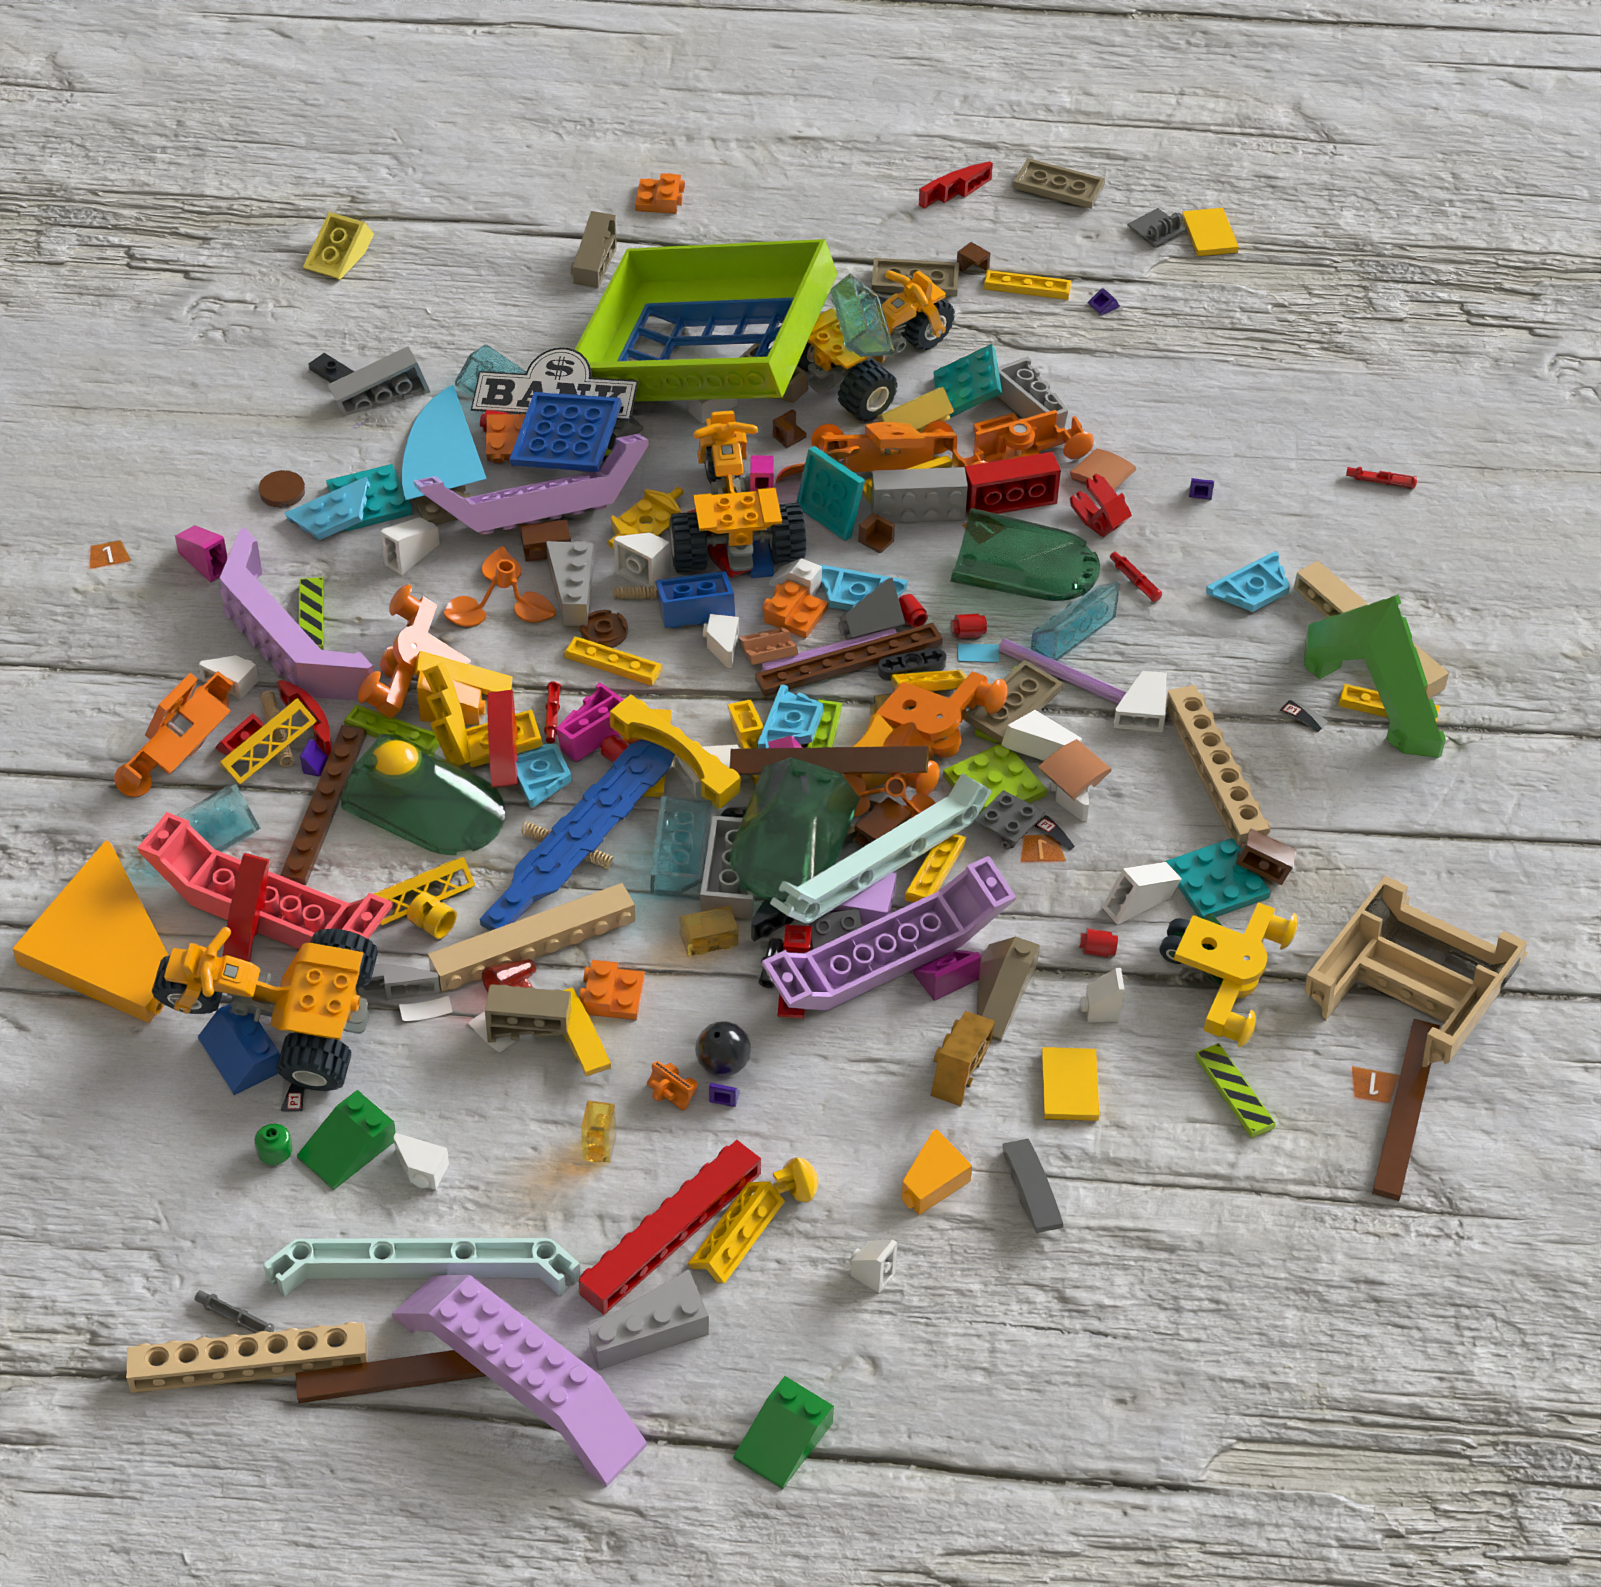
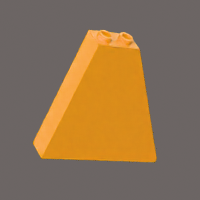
(98, 939)

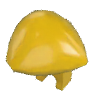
(798, 1178)

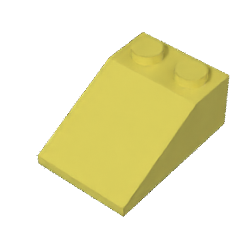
(338, 246)

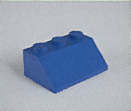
(694, 598)
(239, 1049)

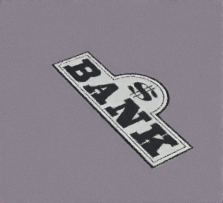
(552, 371)

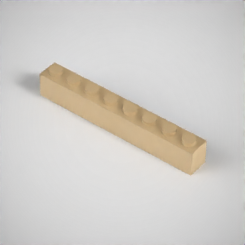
(1334, 597)
(533, 936)

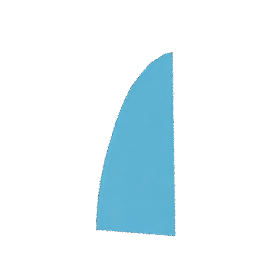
(441, 446)

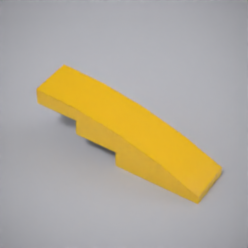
(449, 721)
(746, 726)
(584, 1039)

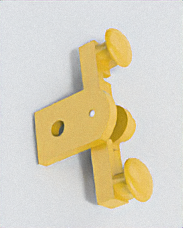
(1236, 959)

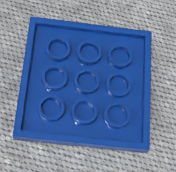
(566, 431)

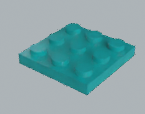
(970, 379)
(830, 493)
(384, 496)
(1214, 880)

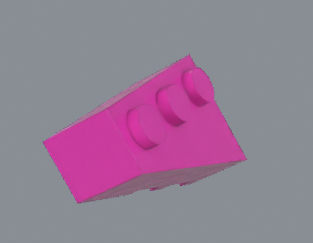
(589, 725)

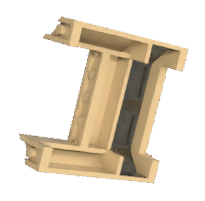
(1417, 963)

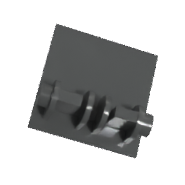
(1158, 226)
(1009, 818)
(833, 926)

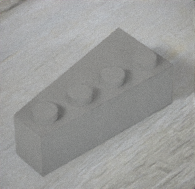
(379, 383)
(1028, 393)
(572, 577)
(651, 1323)

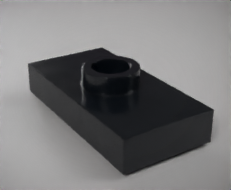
(329, 368)

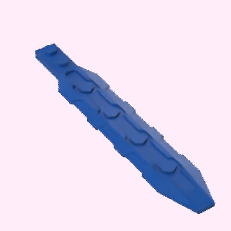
(580, 831)

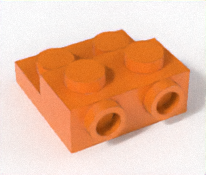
(661, 194)
(502, 435)
(794, 609)
(612, 990)

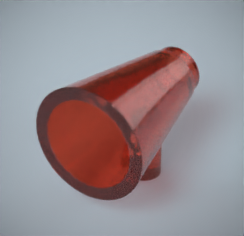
(509, 974)

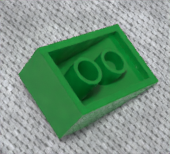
(347, 1140)
(785, 1432)

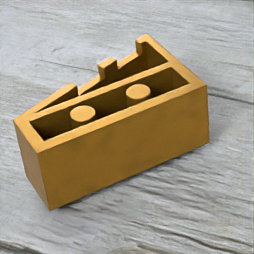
(960, 1055)

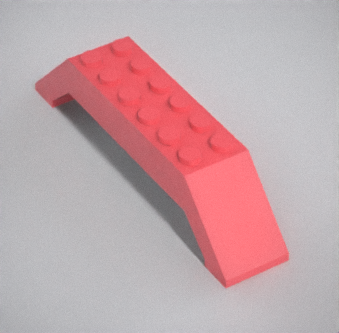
(209, 878)

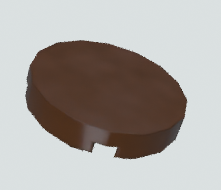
(282, 488)
(605, 628)

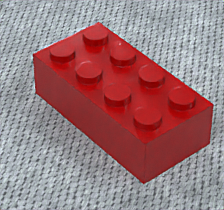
(1013, 483)

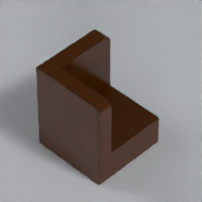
(971, 255)
(786, 430)
(876, 533)

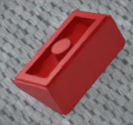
(239, 734)

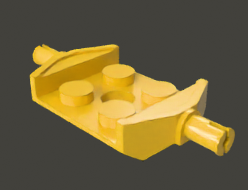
(653, 508)

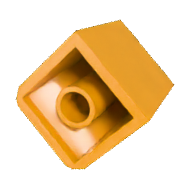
(874, 737)

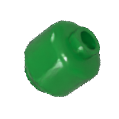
(273, 1144)

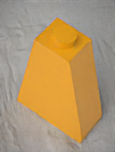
(469, 699)
(935, 1174)

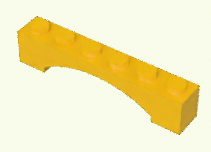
(637, 720)

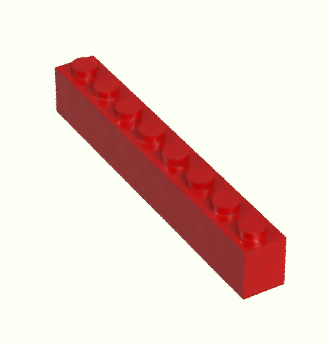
(669, 1227)

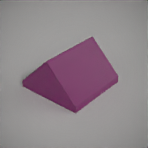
(949, 973)

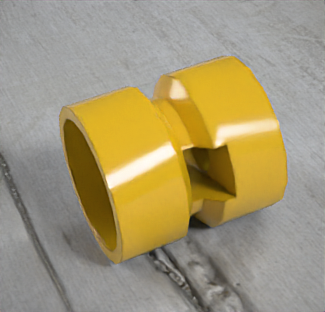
(431, 915)

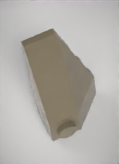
(1003, 980)

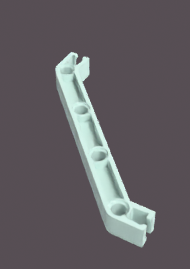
(885, 853)
(421, 1260)

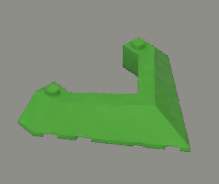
(1385, 642)

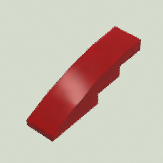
(957, 182)
(502, 739)
(245, 906)

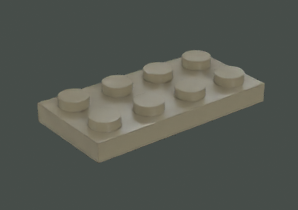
(1059, 183)
(941, 273)
(1027, 691)

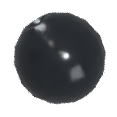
(723, 1048)

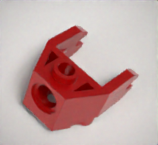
(1113, 509)

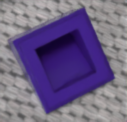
(1103, 302)
(1201, 488)
(313, 759)
(723, 1094)

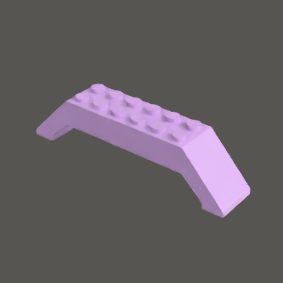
(542, 499)
(279, 636)
(892, 943)
(529, 1368)

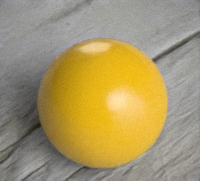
(395, 757)

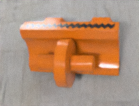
(669, 1085)

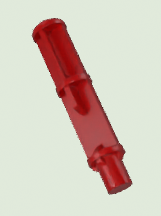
(1382, 477)
(1136, 577)
(552, 707)

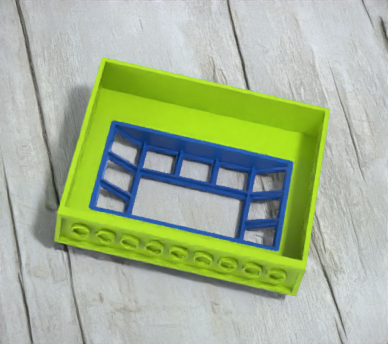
(710, 289)

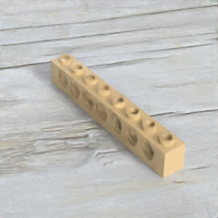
(1215, 763)
(233, 1367)

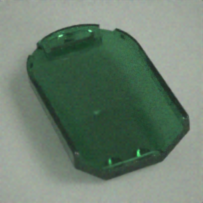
(1024, 559)
(429, 805)
(792, 826)

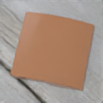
(1104, 463)
(768, 645)
(1074, 768)

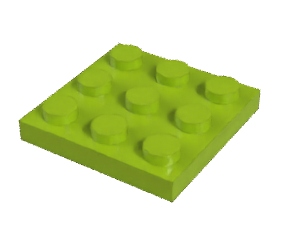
(998, 771)

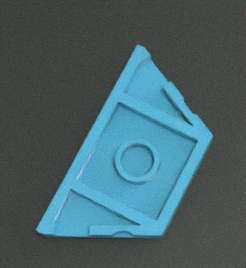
(332, 511)
(1253, 584)
(847, 587)
(791, 716)
(542, 773)

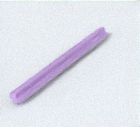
(826, 649)
(1062, 671)

